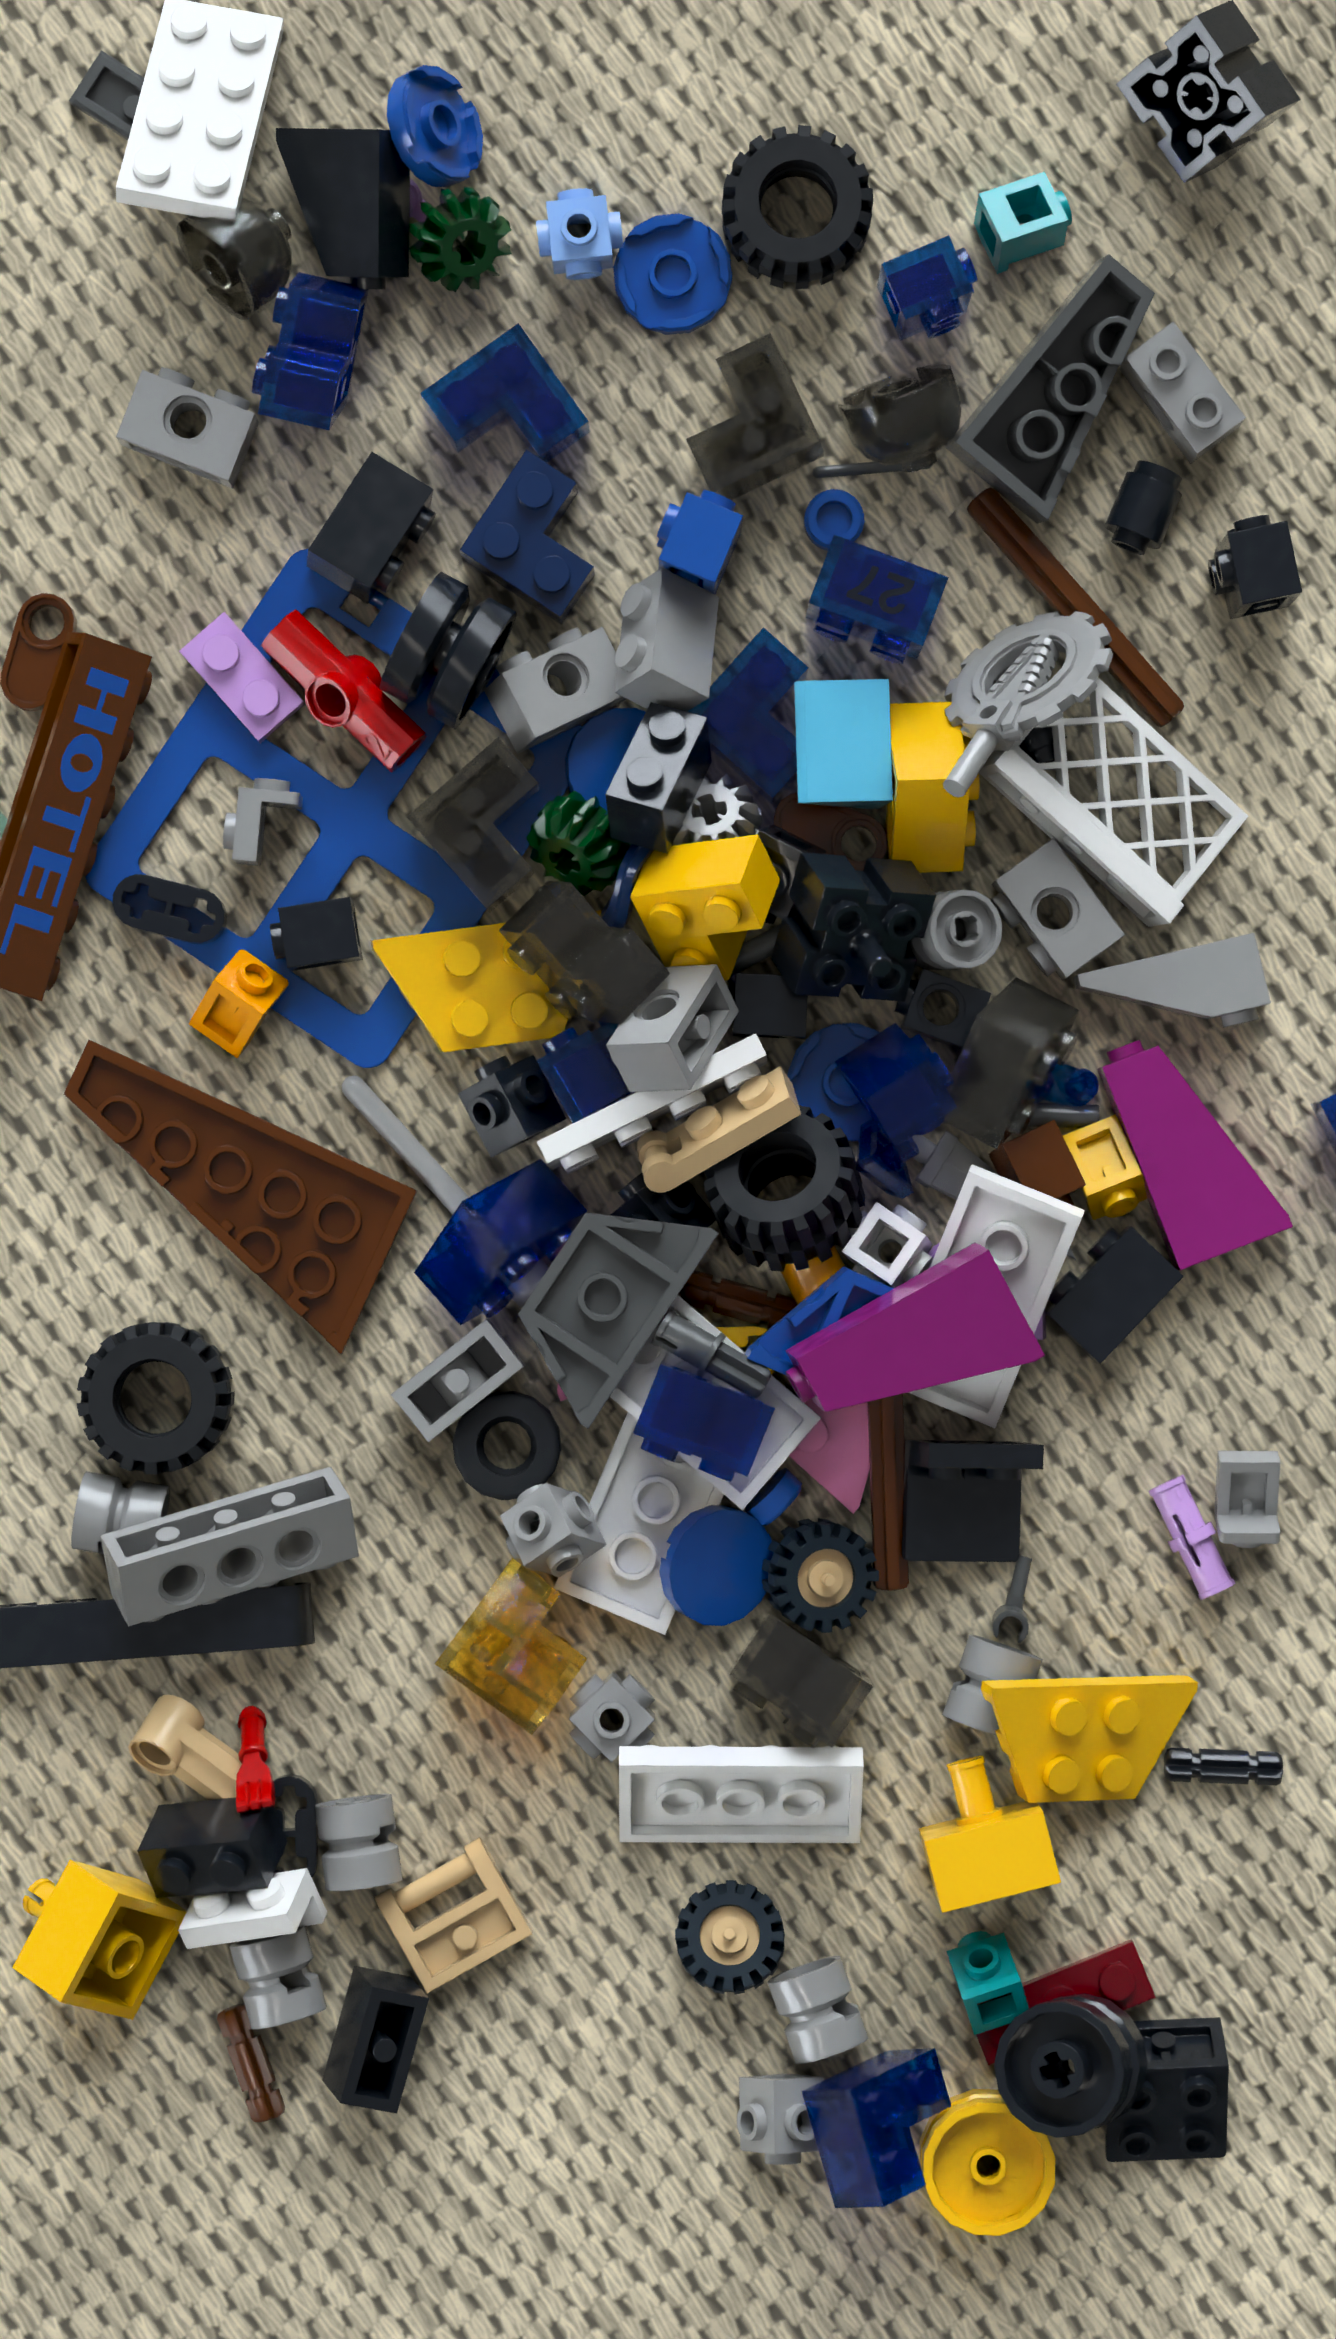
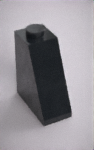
(352, 200)

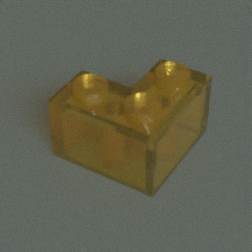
(508, 1653)

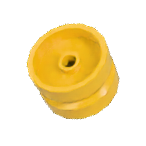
(990, 2200)

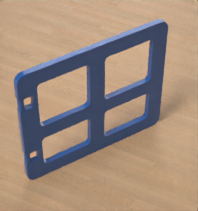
(349, 819)

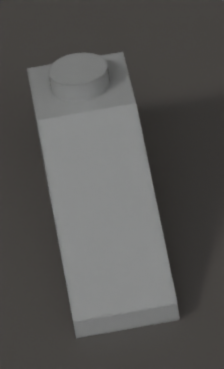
(1196, 981)

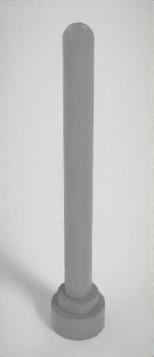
(424, 1165)

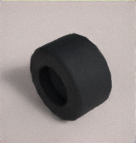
(470, 1437)

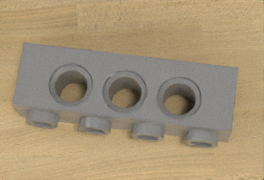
(230, 1546)

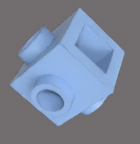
(582, 256)

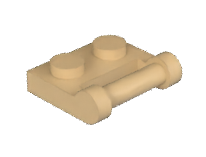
(465, 1932)

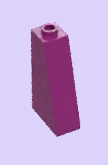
(1191, 1170)
(921, 1334)

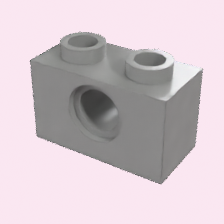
(1182, 392)
(213, 453)
(537, 713)
(1052, 874)
(674, 1030)
(458, 1379)

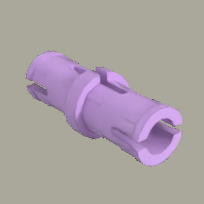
(1192, 1537)

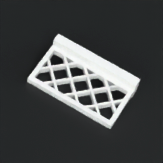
(1092, 840)

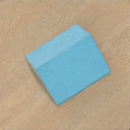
(843, 743)

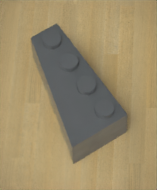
(1060, 380)

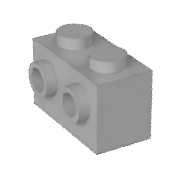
(666, 642)

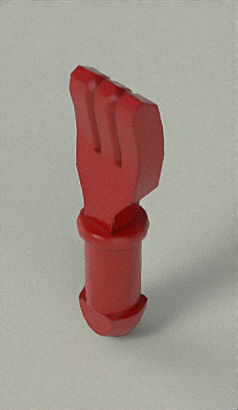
(254, 1778)

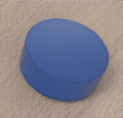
(833, 514)
(774, 1497)

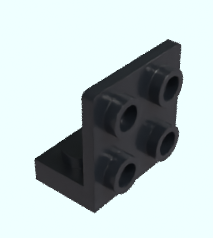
(964, 1499)
(1182, 2095)

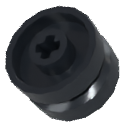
(441, 647)
(1036, 2072)

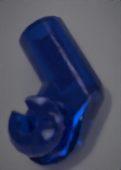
(1067, 1087)

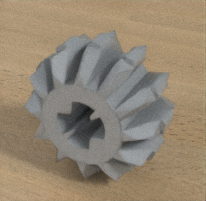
(720, 813)

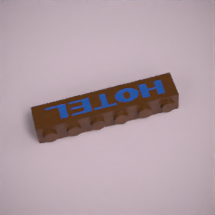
(61, 803)

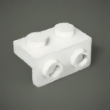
(253, 1913)

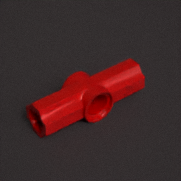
(343, 690)

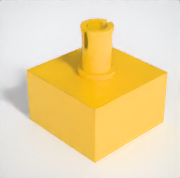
(987, 1848)
(97, 1938)

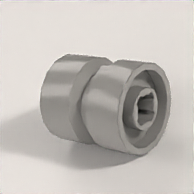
(959, 933)
(108, 1507)
(980, 1662)
(358, 1842)
(278, 1979)
(818, 2010)

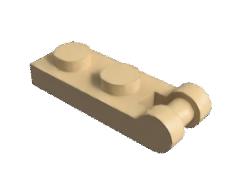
(717, 1131)

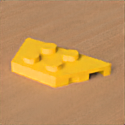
(469, 988)
(1086, 1733)

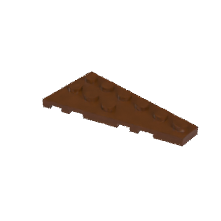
(276, 1200)

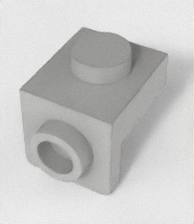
(246, 827)
(1247, 1498)

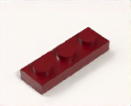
(1109, 1974)

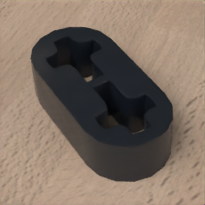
(174, 895)
(305, 1820)

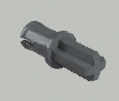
(711, 1355)

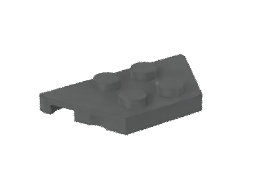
(607, 1300)

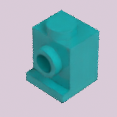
(1018, 202)
(983, 1972)

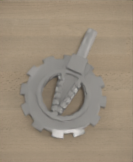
(1022, 696)

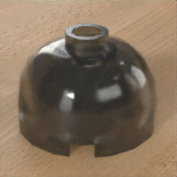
(243, 256)
(904, 418)

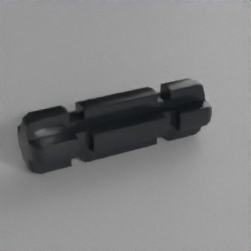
(1223, 1766)

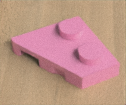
(838, 1452)

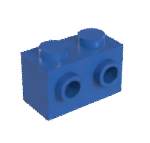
(699, 538)

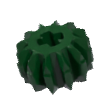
(448, 222)
(576, 843)

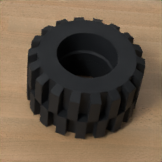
(806, 157)
(797, 1226)
(103, 1406)

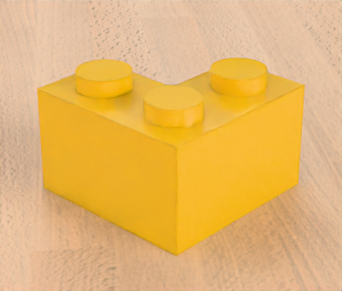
(923, 818)
(705, 899)

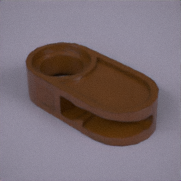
(32, 660)
(827, 825)

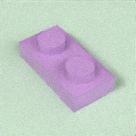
(242, 677)

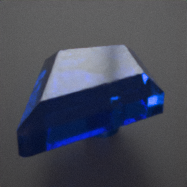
(883, 1161)

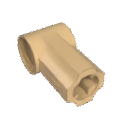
(177, 1744)

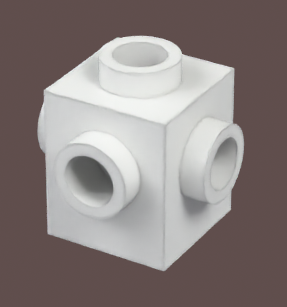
(882, 1227)

